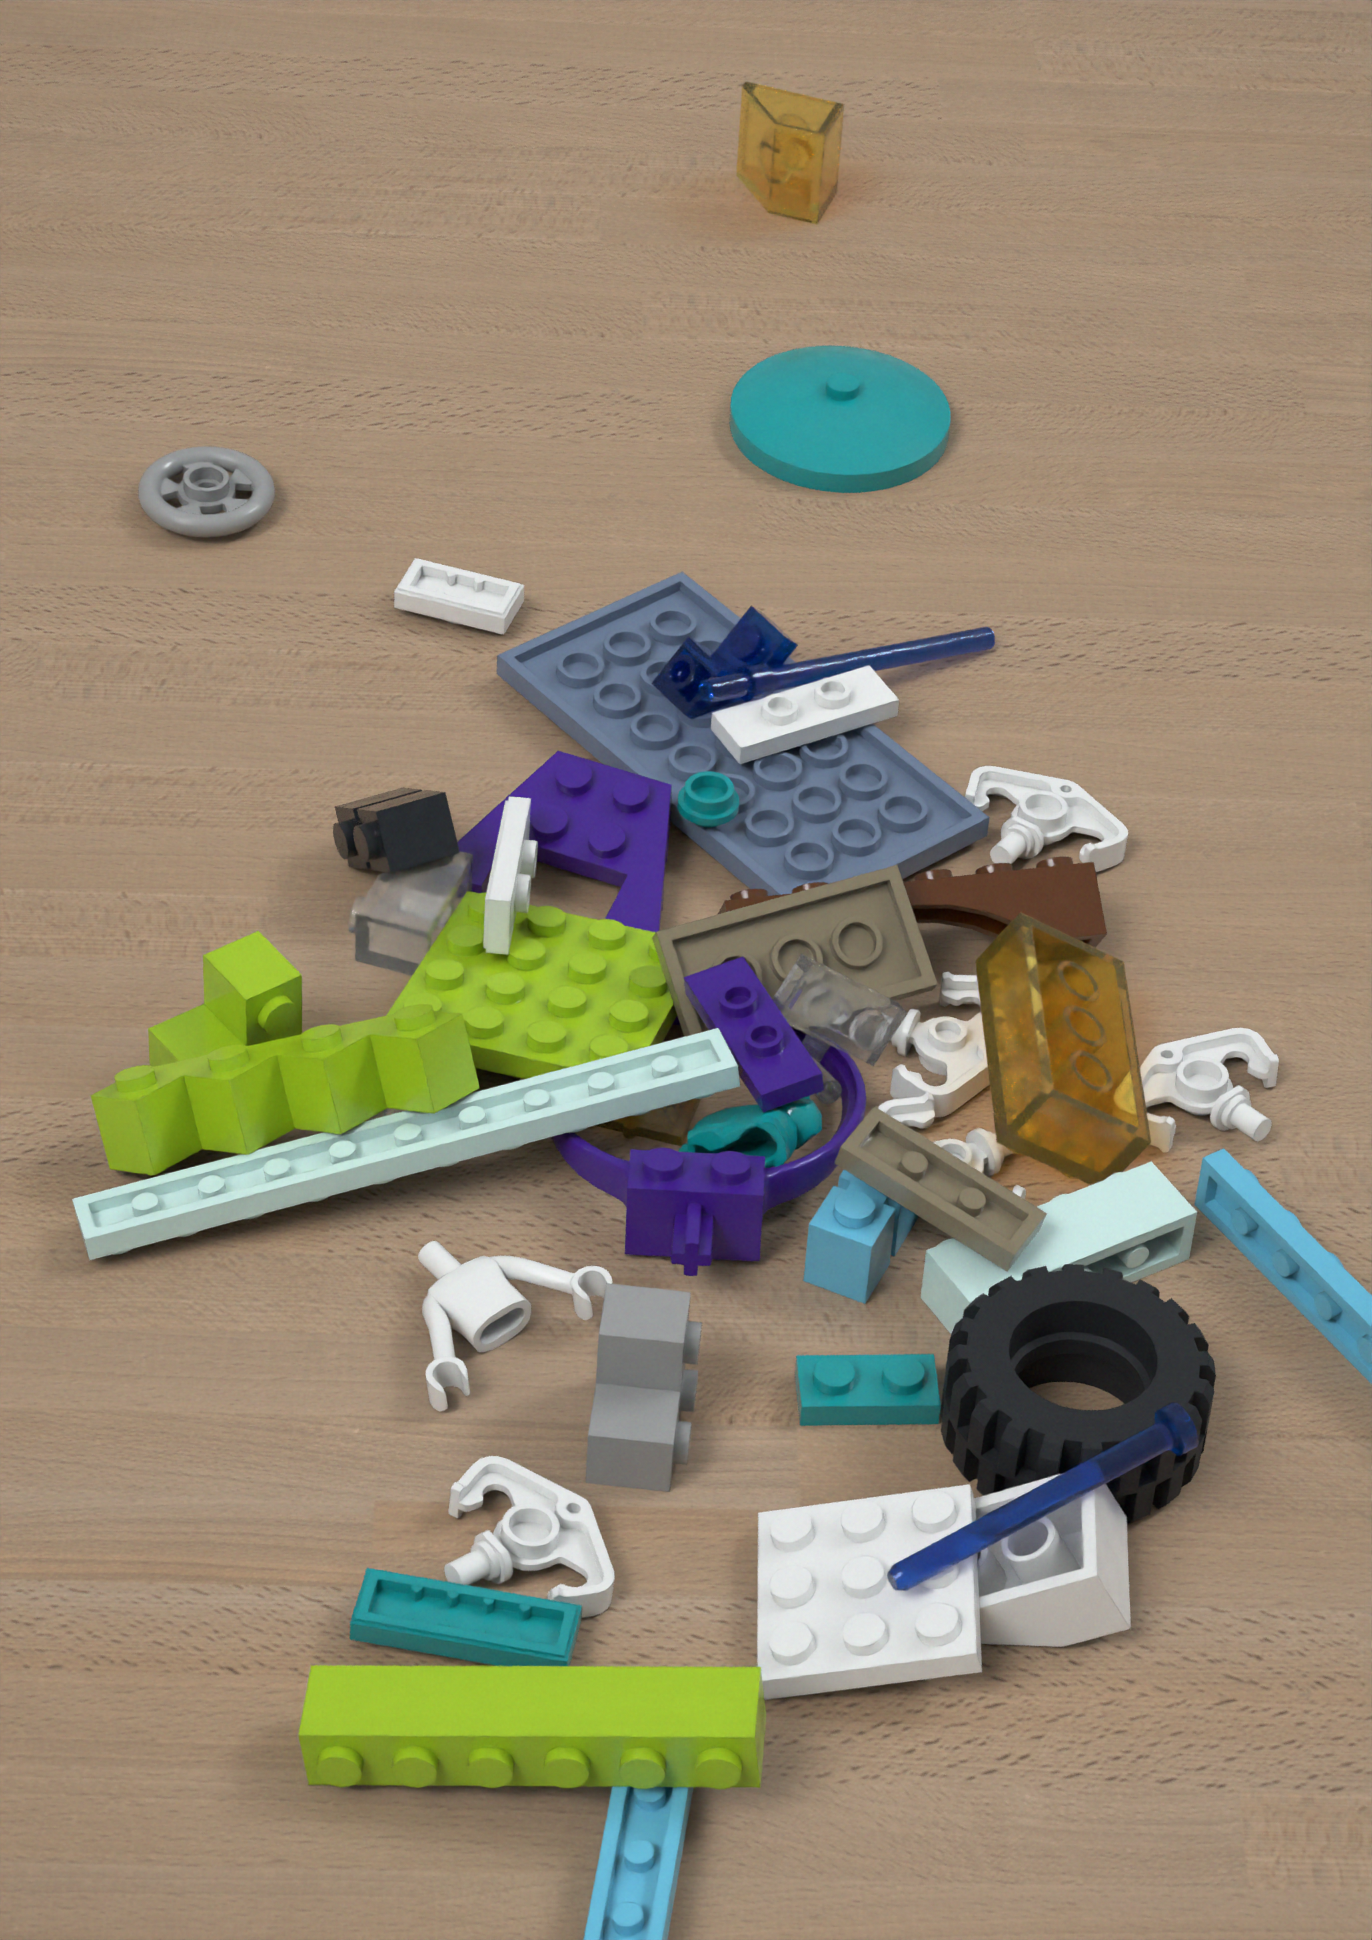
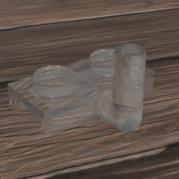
(838, 1015)

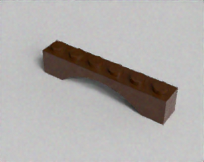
(988, 901)

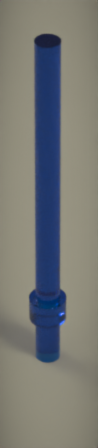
(760, 680)

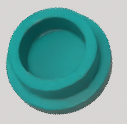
(708, 799)

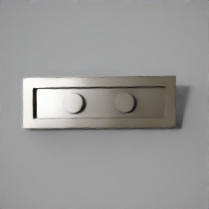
(940, 1188)

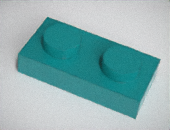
(867, 1389)

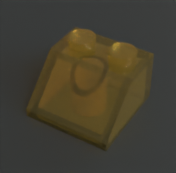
(789, 150)

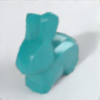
(757, 1132)

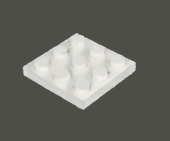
(828, 1602)

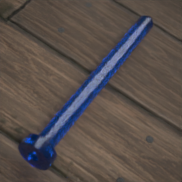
(1171, 1431)

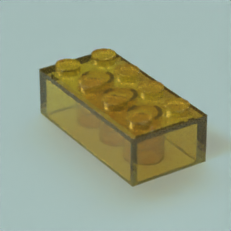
(1061, 1052)

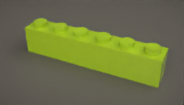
(534, 1726)

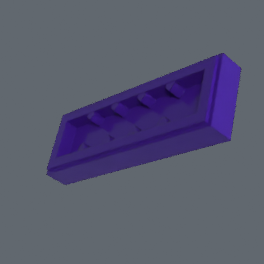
(758, 1035)

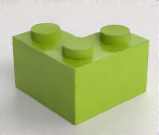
(248, 1000)

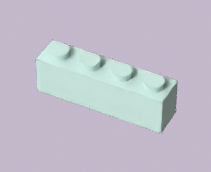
(1121, 1224)

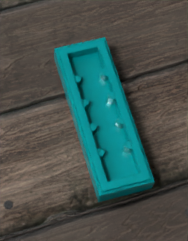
(464, 1621)

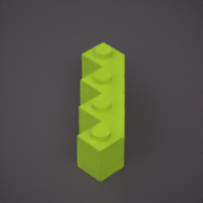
(306, 1082)

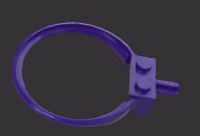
(710, 1202)

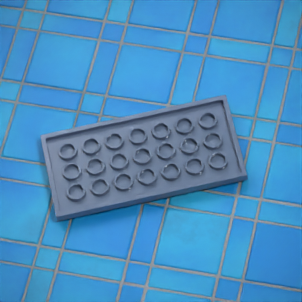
(802, 812)

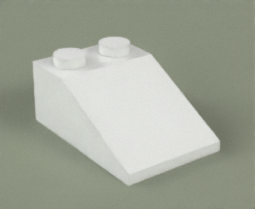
(1057, 1576)

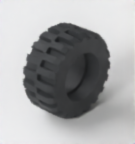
(1082, 1332)

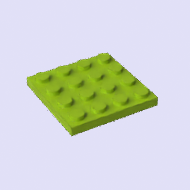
(557, 999)

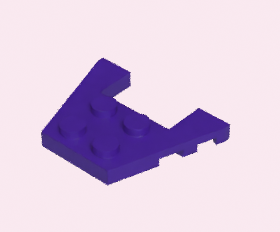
(593, 825)

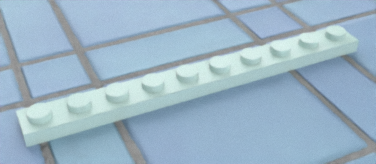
(404, 1144)

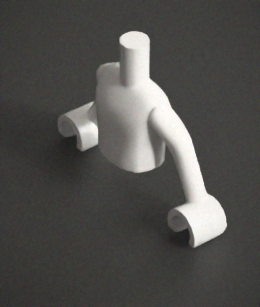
(487, 1307)

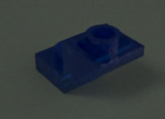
(749, 642)

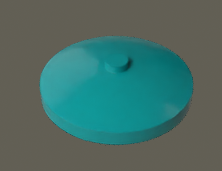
(839, 419)

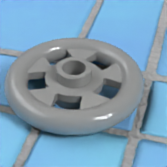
(206, 491)

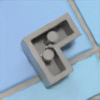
(642, 1388)

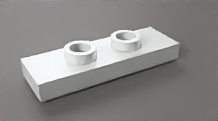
(804, 714)
(510, 875)

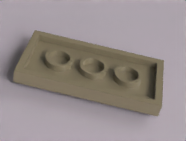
(849, 925)

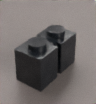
(395, 830)

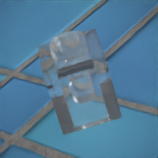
(408, 912)

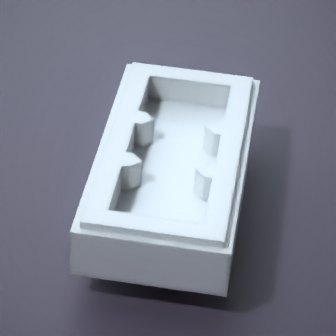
(459, 596)

